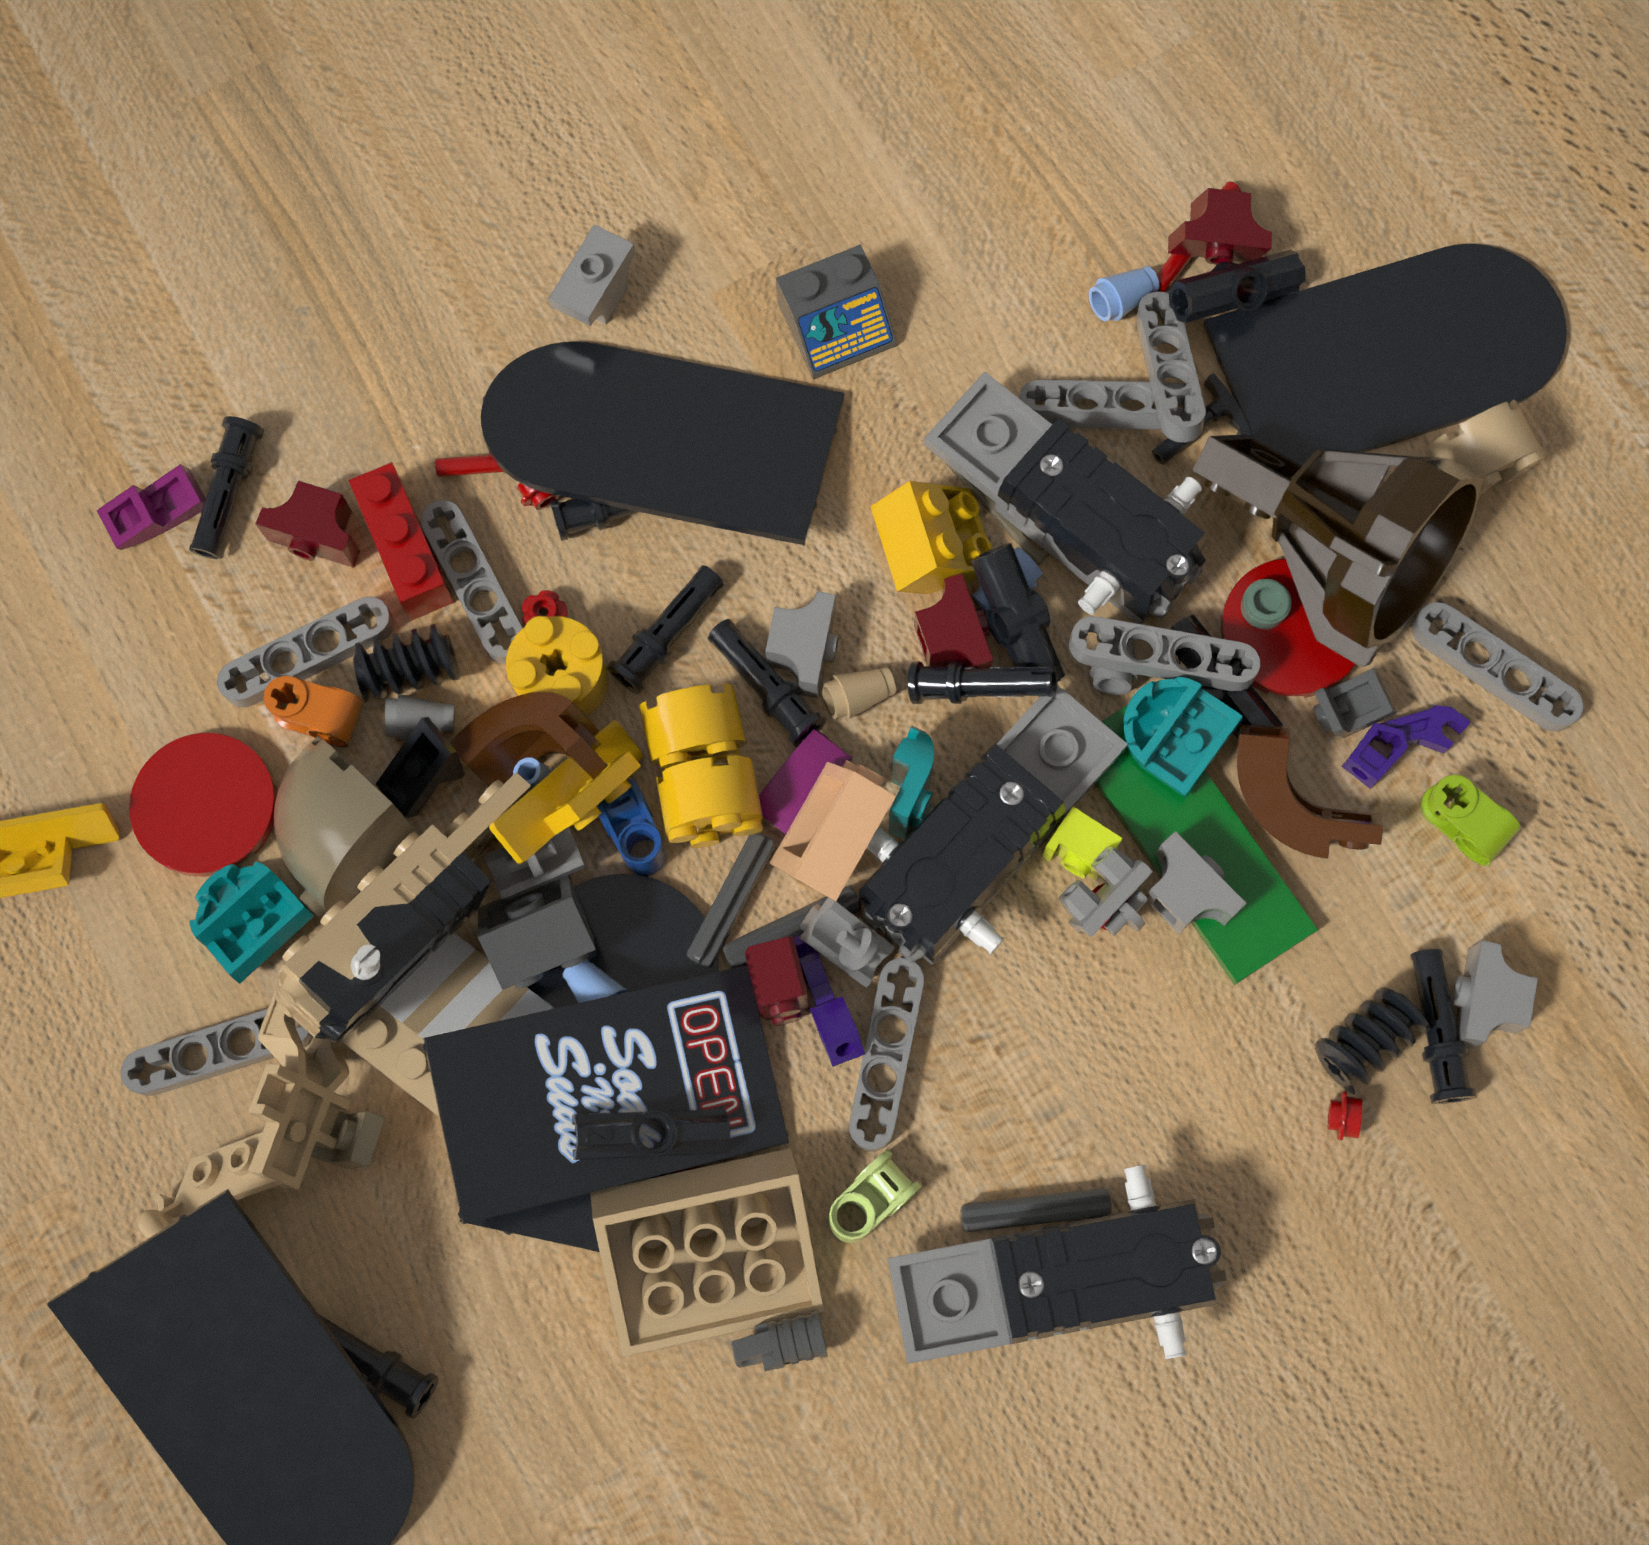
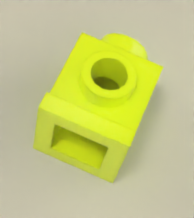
(1079, 843)

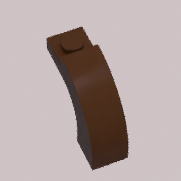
(527, 728)
(1282, 809)

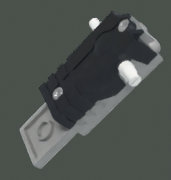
(1074, 501)
(986, 830)
(1061, 1279)

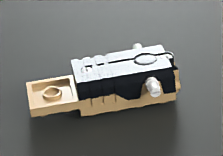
(392, 923)

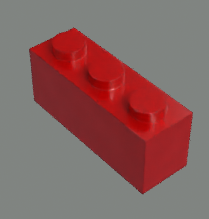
(401, 541)

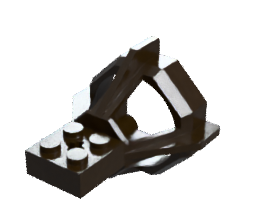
(1353, 549)

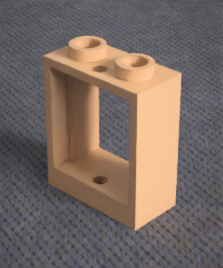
(834, 827)

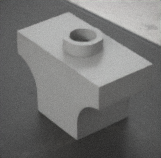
(594, 278)
(804, 641)
(1191, 887)
(1491, 996)

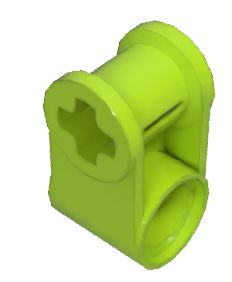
(1474, 821)

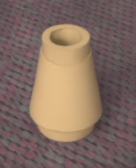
(856, 691)

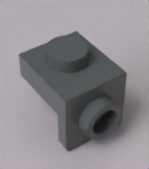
(1353, 704)

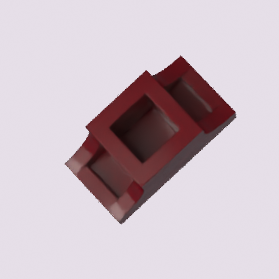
(1221, 229)
(311, 525)
(954, 628)

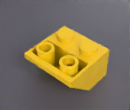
(929, 535)

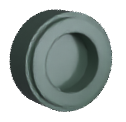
(1265, 604)

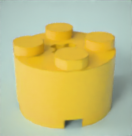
(553, 643)
(693, 726)
(709, 800)

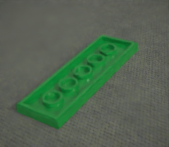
(1153, 812)

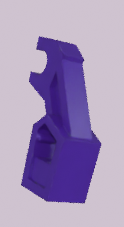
(1418, 728)
(830, 1014)

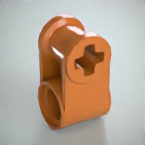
(319, 710)

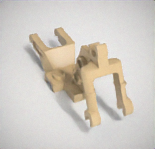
(298, 1114)

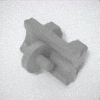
(551, 862)
(1122, 879)
(844, 940)

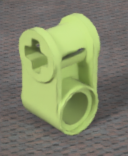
(873, 1196)

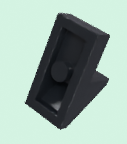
(419, 768)

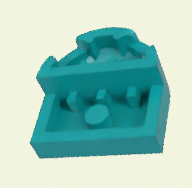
(1177, 730)
(912, 772)
(246, 917)

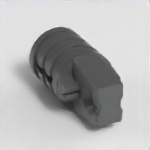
(782, 1343)

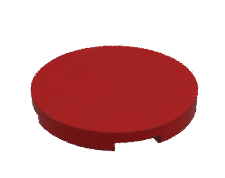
(1289, 654)
(202, 804)

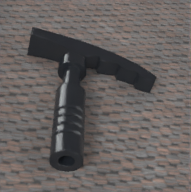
(1224, 405)

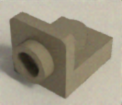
(355, 1138)

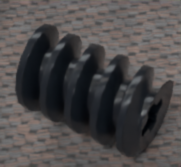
(404, 662)
(1368, 1036)

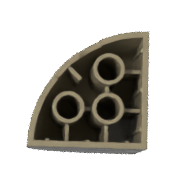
(333, 826)

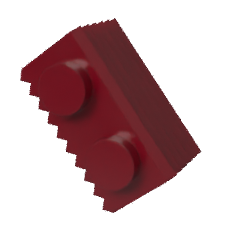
(777, 980)

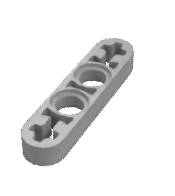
(1173, 365)
(1106, 394)
(470, 583)
(302, 643)
(1164, 645)
(1501, 659)
(219, 1053)
(889, 1054)

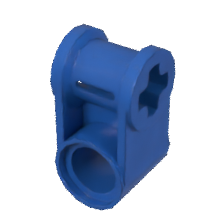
(631, 821)

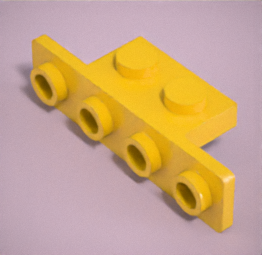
(568, 796)
(40, 846)

